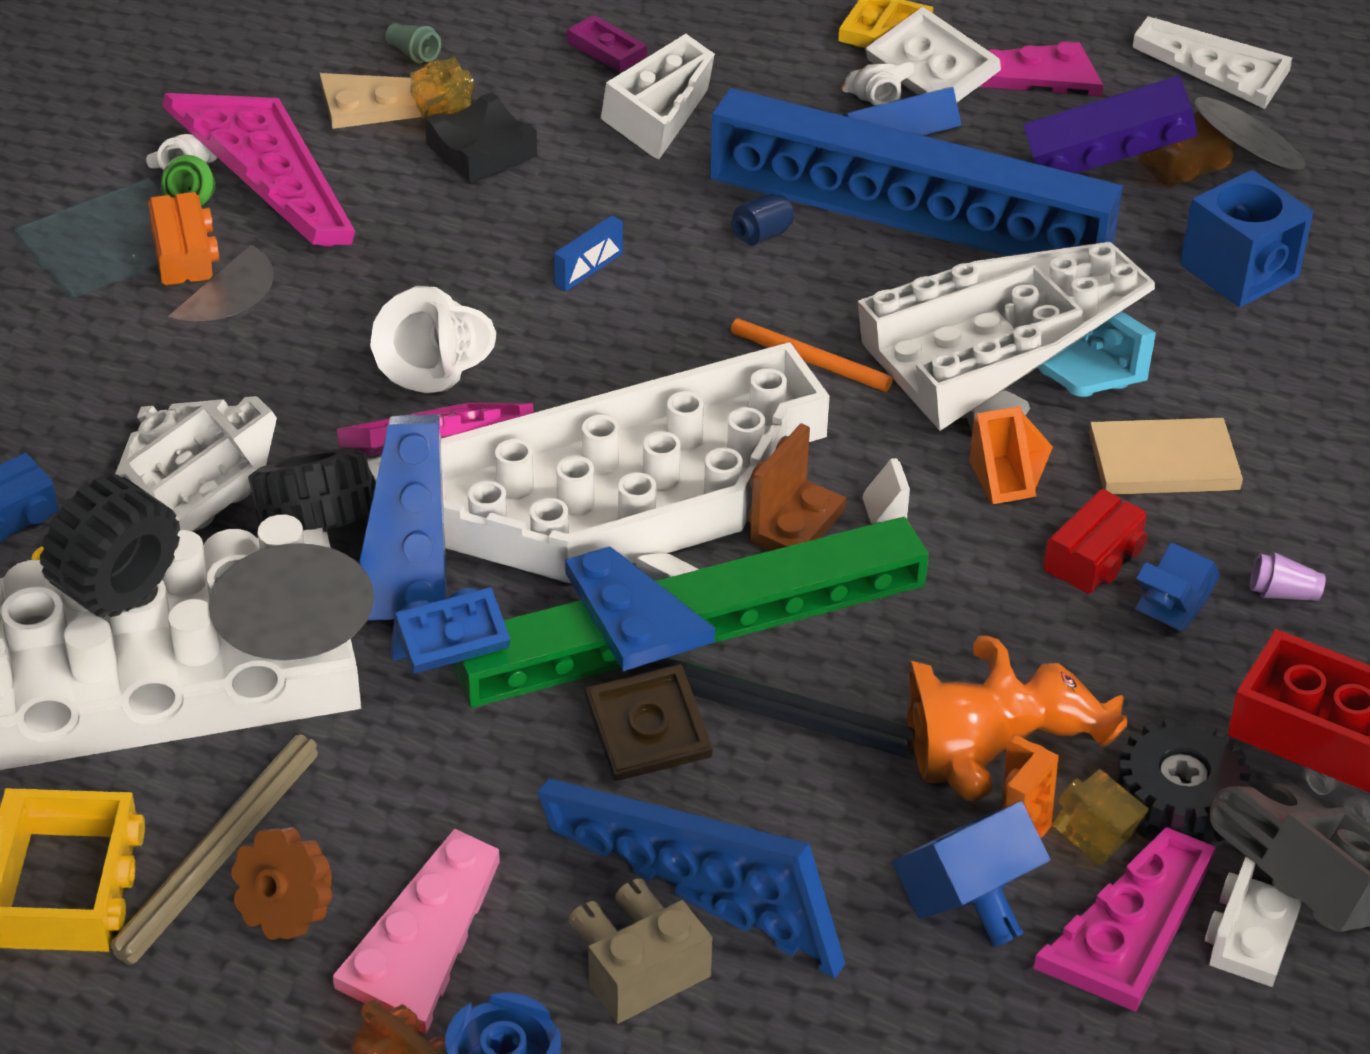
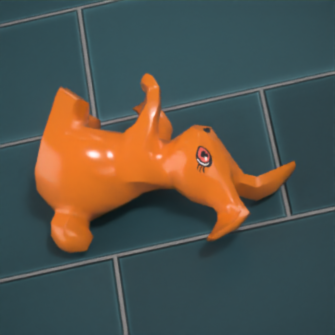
(969, 724)

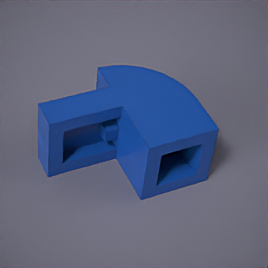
(1176, 587)

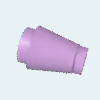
(1285, 579)

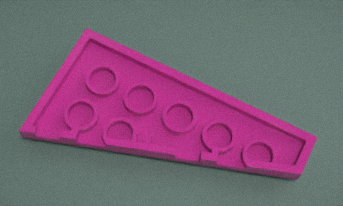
(269, 155)

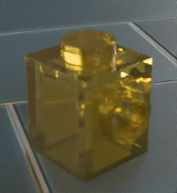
(1098, 815)

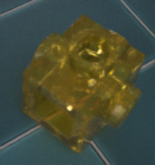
(441, 88)

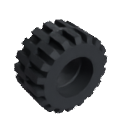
(315, 488)
(110, 545)

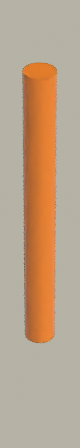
(814, 355)

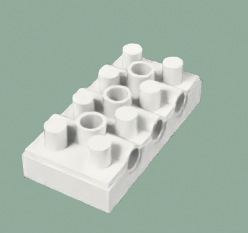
(152, 672)

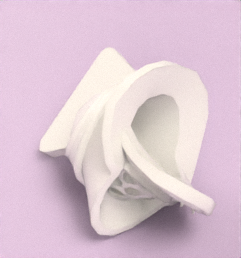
(429, 339)

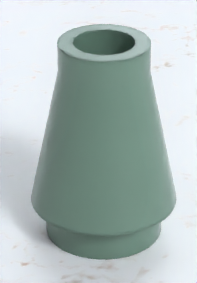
(415, 41)

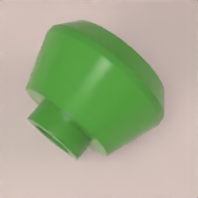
(188, 175)

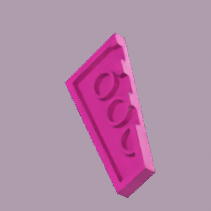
(453, 420)
(1132, 923)

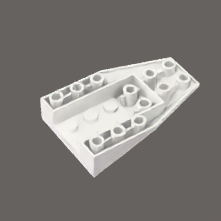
(993, 321)

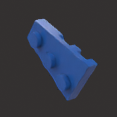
(633, 611)

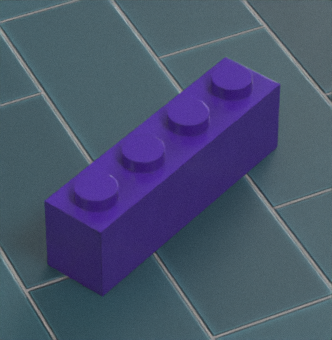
(1113, 127)

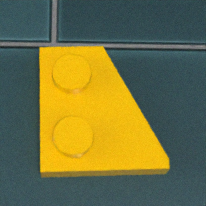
(874, 19)

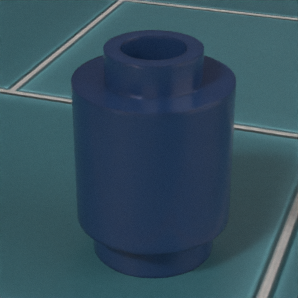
(762, 219)

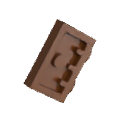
(786, 504)

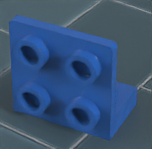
(448, 630)

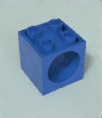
(1246, 237)

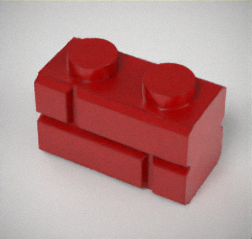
(1096, 542)

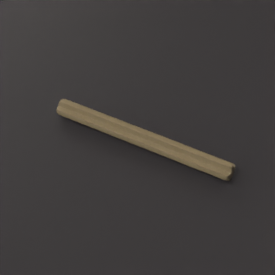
(213, 850)

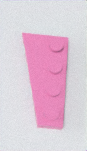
(423, 931)

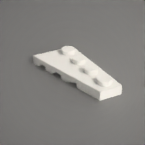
(1227, 64)

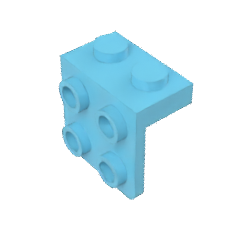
(1105, 358)

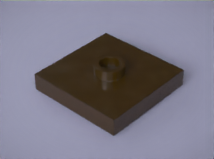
(648, 722)

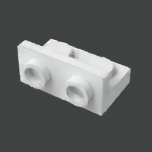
(1253, 929)

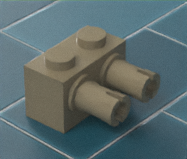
(646, 960)

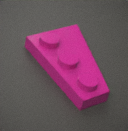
(1046, 66)

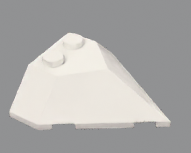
(198, 455)

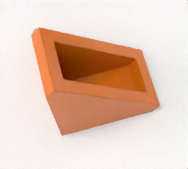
(1007, 454)

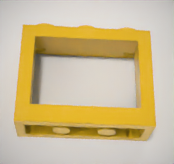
(70, 814)

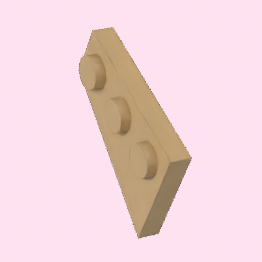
(367, 99)

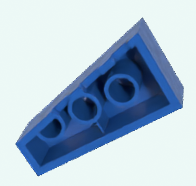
(406, 518)

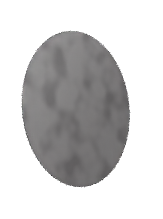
(1250, 133)
(231, 290)
(291, 601)

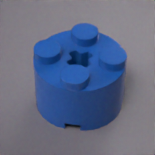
(503, 1026)

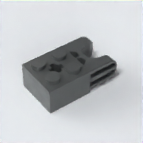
(1303, 847)

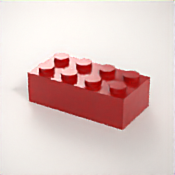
(1307, 708)

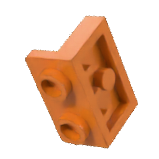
(1030, 779)

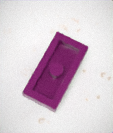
(607, 43)

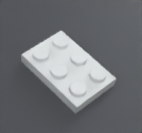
(938, 53)

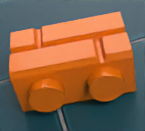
(181, 238)

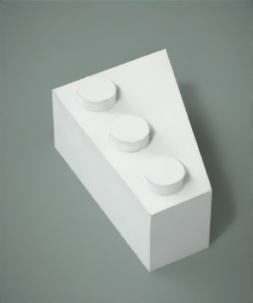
(658, 94)

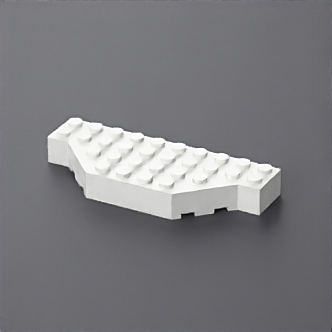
(625, 467)

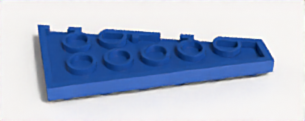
(713, 863)

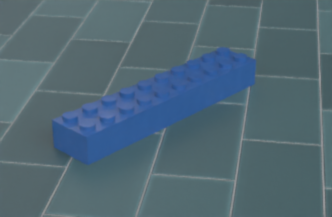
(907, 179)

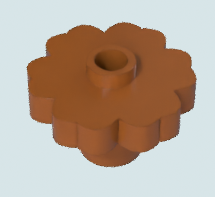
(282, 883)

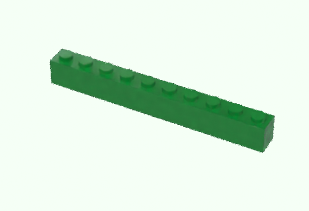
(730, 596)

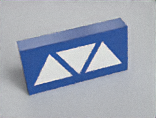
(588, 253)

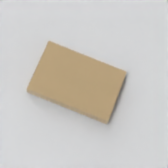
(1165, 456)

